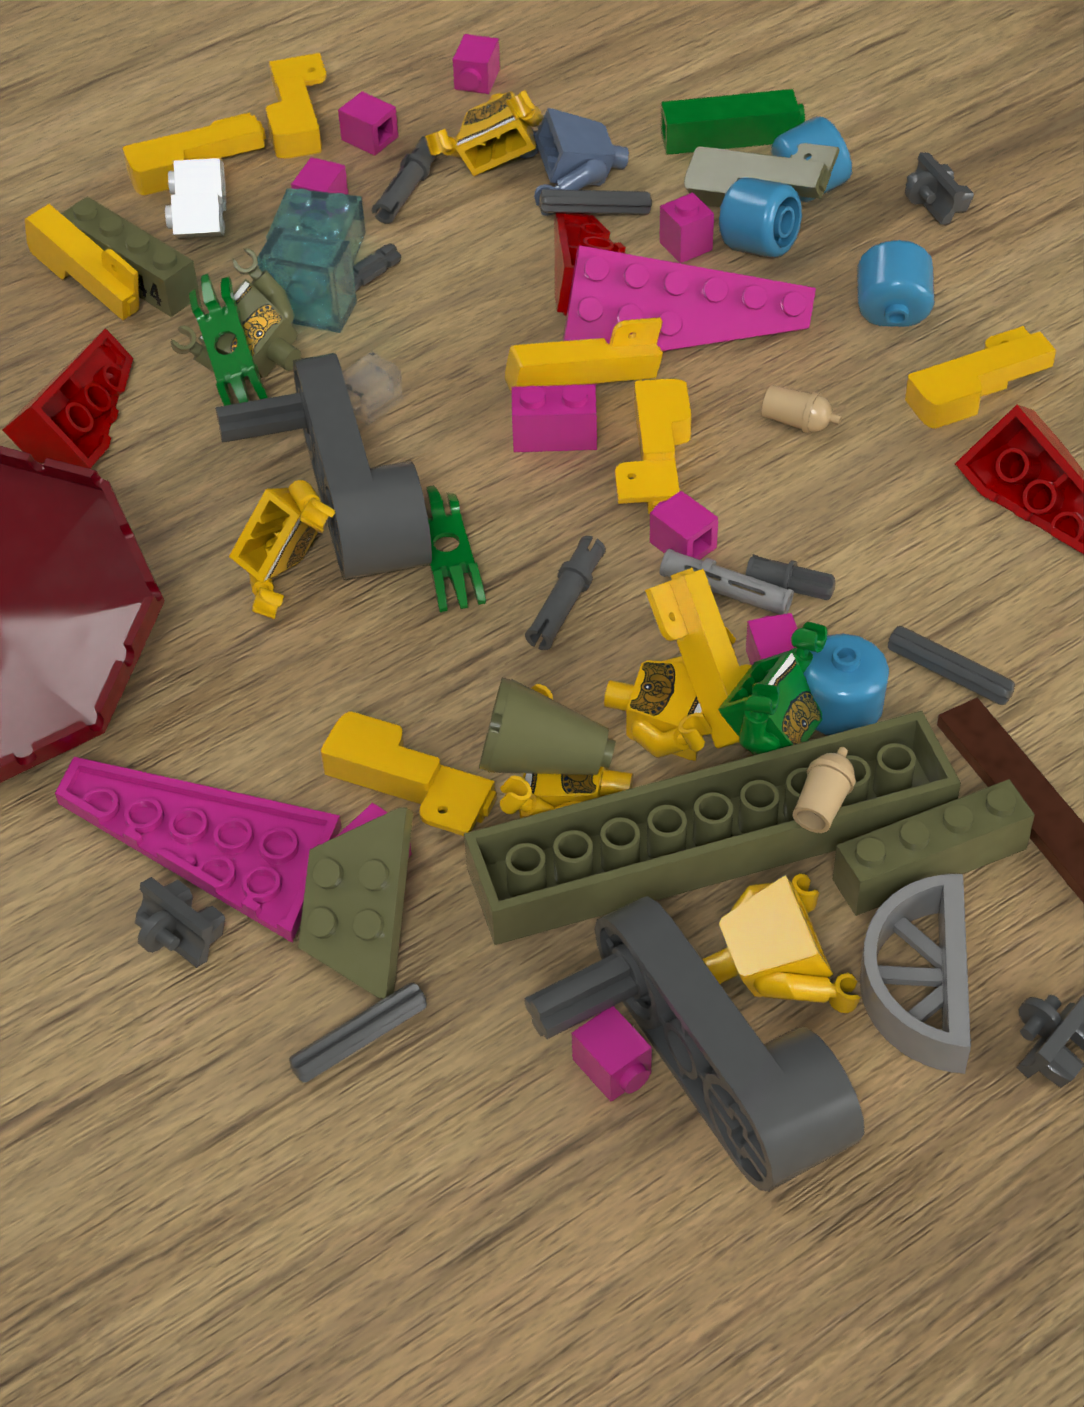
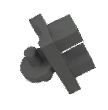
(937, 190)
(171, 922)
(1050, 1053)

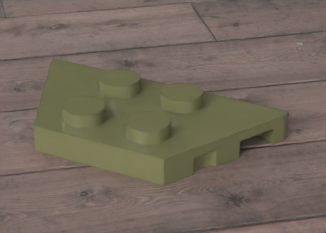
(358, 901)

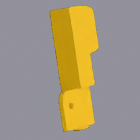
(292, 118)
(153, 159)
(71, 252)
(589, 359)
(955, 387)
(662, 423)
(702, 643)
(375, 757)

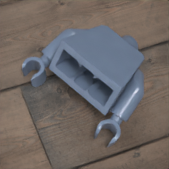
(575, 152)

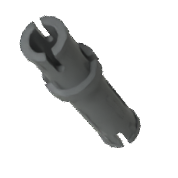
(411, 171)
(573, 578)

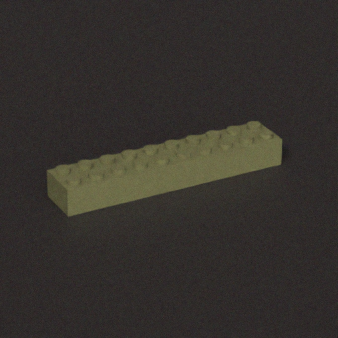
(697, 828)

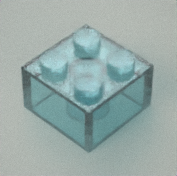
(323, 215)
(314, 274)

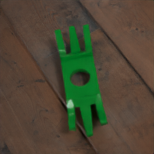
(220, 321)
(453, 562)

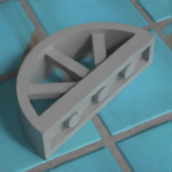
(905, 1030)

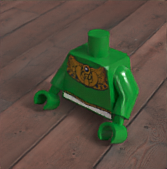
(773, 699)

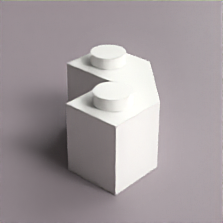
(198, 198)

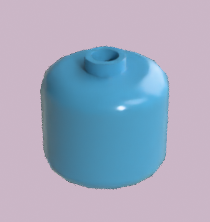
(820, 132)
(760, 217)
(895, 284)
(848, 683)

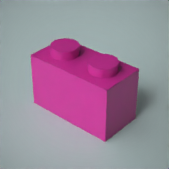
(554, 418)

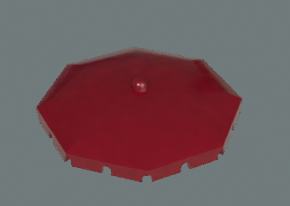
(70, 607)

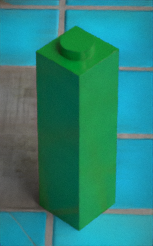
(728, 120)

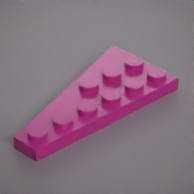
(693, 301)
(220, 840)

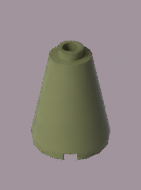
(542, 736)

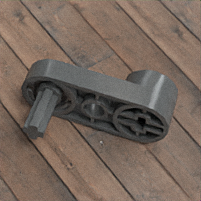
(378, 510)
(767, 1103)

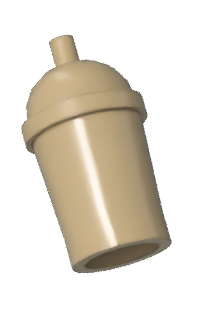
(798, 409)
(824, 791)

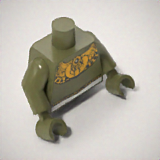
(265, 320)

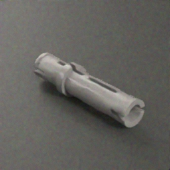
(775, 598)

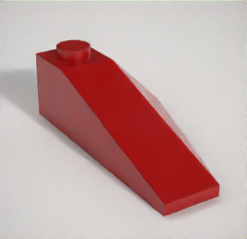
(569, 233)
(76, 408)
(1030, 475)

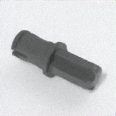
(793, 577)

